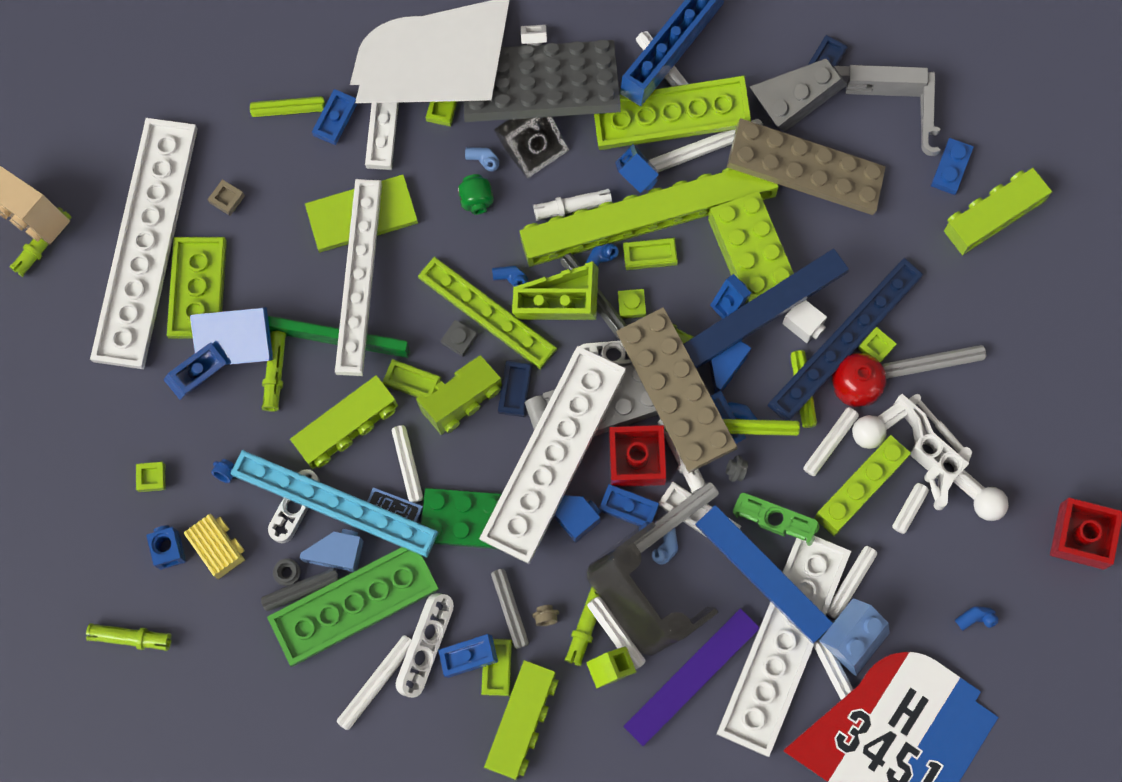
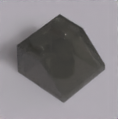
(531, 142)

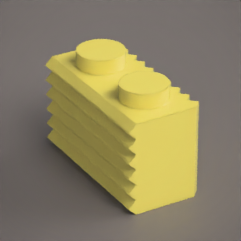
(215, 546)

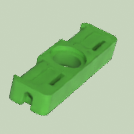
(760, 511)

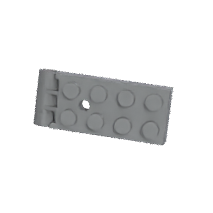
(627, 407)

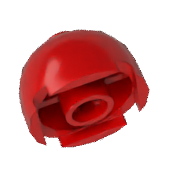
(859, 380)

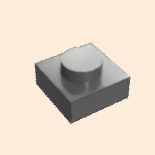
(459, 338)

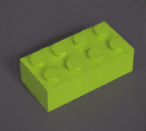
(750, 243)

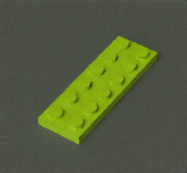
(675, 113)

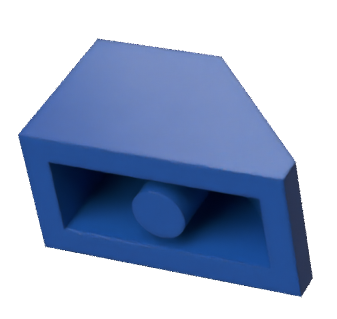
(637, 169)
(727, 364)
(194, 371)
(577, 516)

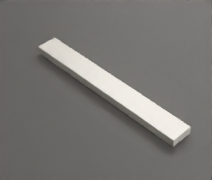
(358, 278)

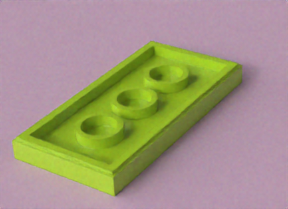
(332, 215)
(195, 281)

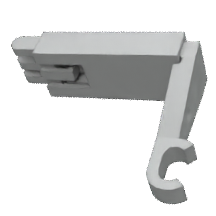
(897, 82)

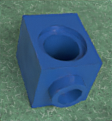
(174, 555)

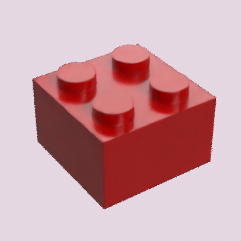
(637, 456)
(1086, 533)

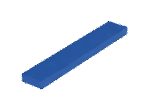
(764, 574)

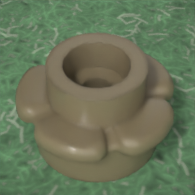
(545, 615)

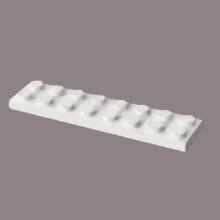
(553, 455)
(781, 651)

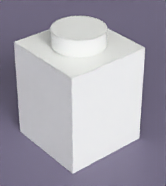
(805, 321)

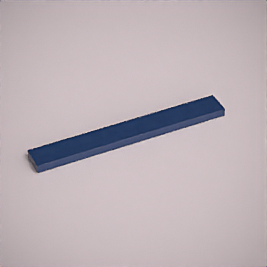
(765, 308)
(845, 340)

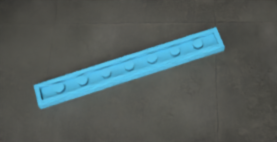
(334, 503)

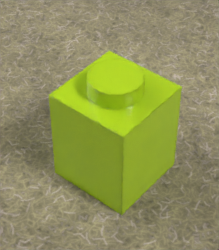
(611, 667)

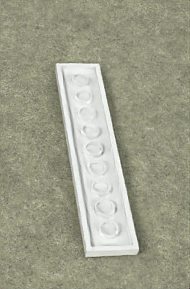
(144, 244)

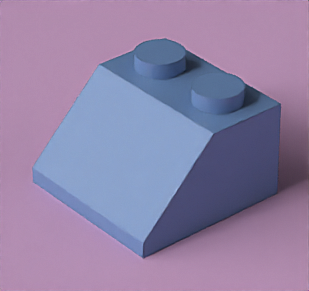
(856, 635)

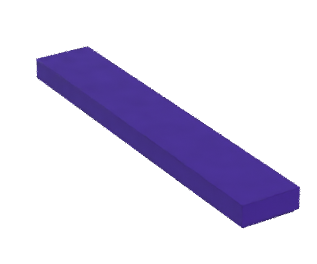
(691, 677)

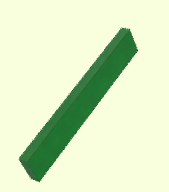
(330, 335)

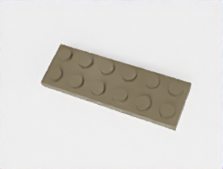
(806, 166)
(676, 390)

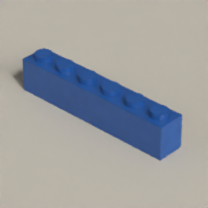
(667, 48)

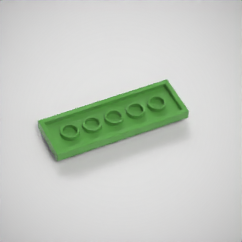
(352, 604)

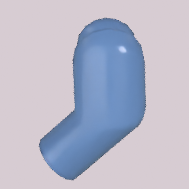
(485, 157)
(667, 549)

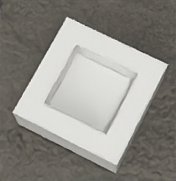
(533, 35)

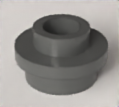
(736, 468)
(281, 566)

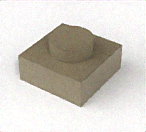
(226, 197)

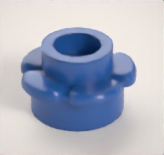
(222, 470)

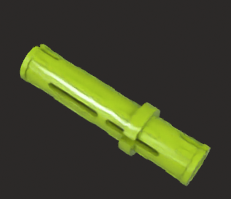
(31, 253)
(272, 381)
(583, 633)
(132, 637)

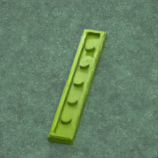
(487, 313)

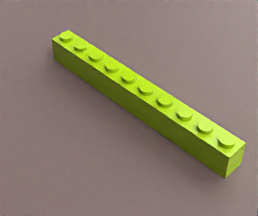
(638, 215)

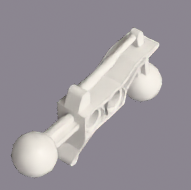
(870, 433)

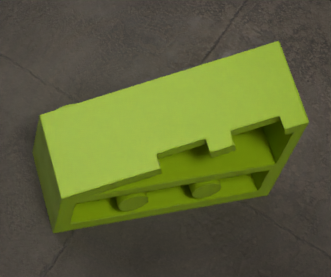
(560, 296)
(460, 395)

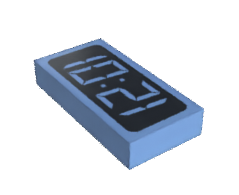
(395, 504)

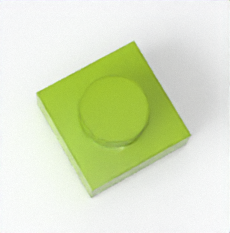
(631, 303)
(877, 345)
(150, 477)

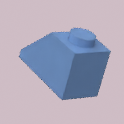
(336, 551)

